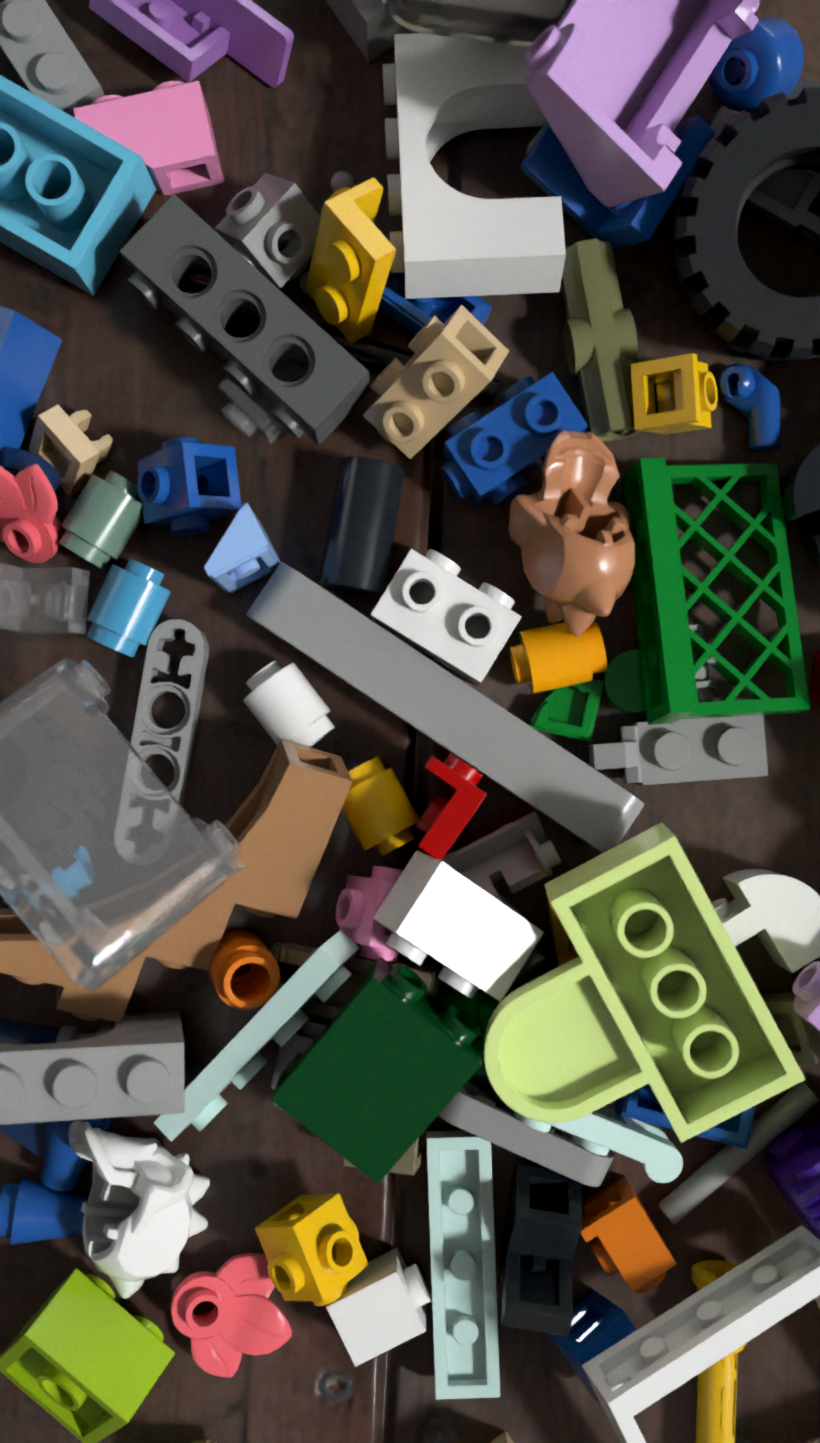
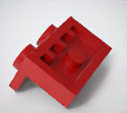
(445, 818)

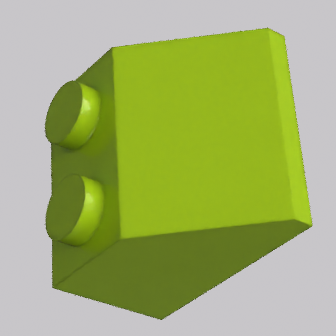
(86, 1358)

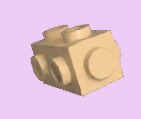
(436, 383)

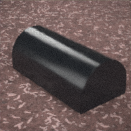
(361, 526)

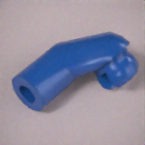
(757, 401)

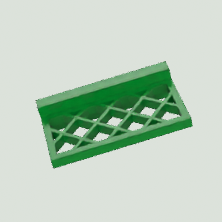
(661, 601)

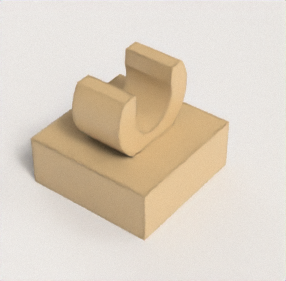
(66, 447)

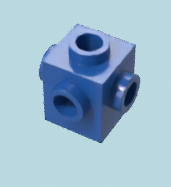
(188, 485)

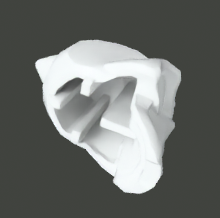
(136, 1206)

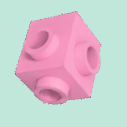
(358, 906)

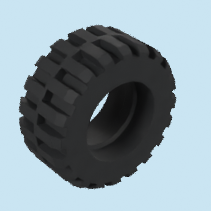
(705, 229)

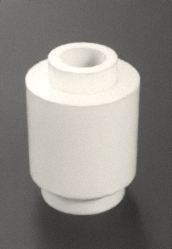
(288, 705)

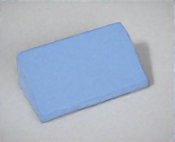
(242, 553)

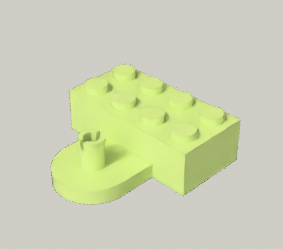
(641, 1004)

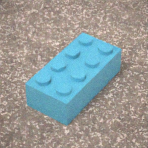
(65, 189)

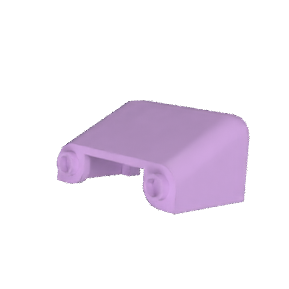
(623, 78)

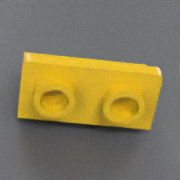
(350, 260)

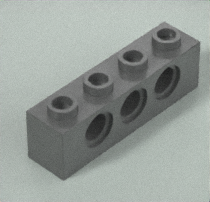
(181, 245)

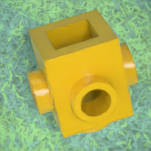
(312, 1249)

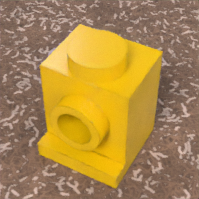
(684, 394)

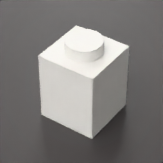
(381, 1307)

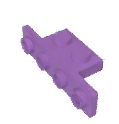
(198, 33)

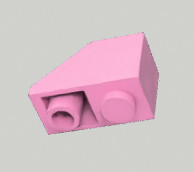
(166, 129)

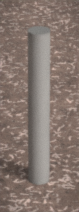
(733, 1158)

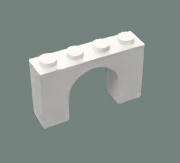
(449, 238)

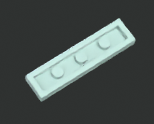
(276, 1020)
(462, 1265)

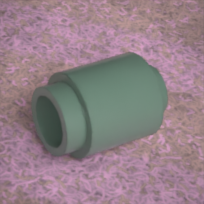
(102, 519)

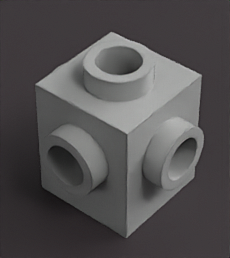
(272, 228)

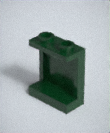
(381, 1069)

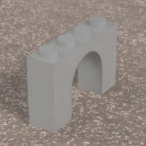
(111, 1075)

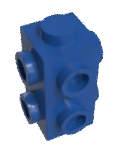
(498, 450)

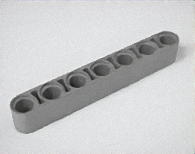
(445, 709)

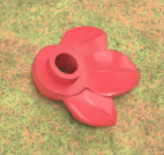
(29, 515)
(242, 1314)

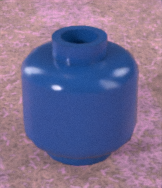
(758, 65)

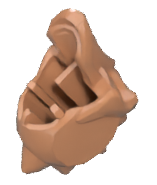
(571, 537)

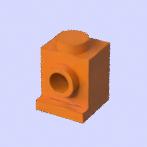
(625, 1237)

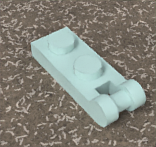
(636, 1139)

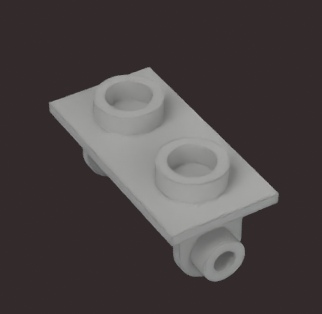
(513, 852)

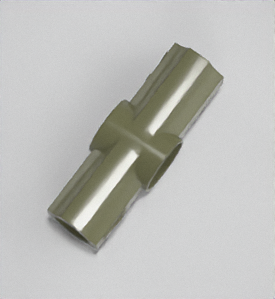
(599, 339)

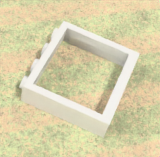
(704, 1329)

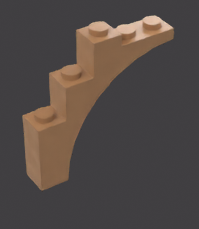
(282, 840)

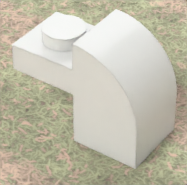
(778, 911)

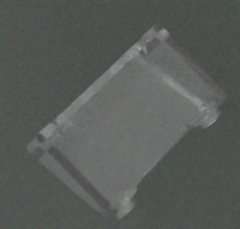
(90, 834)

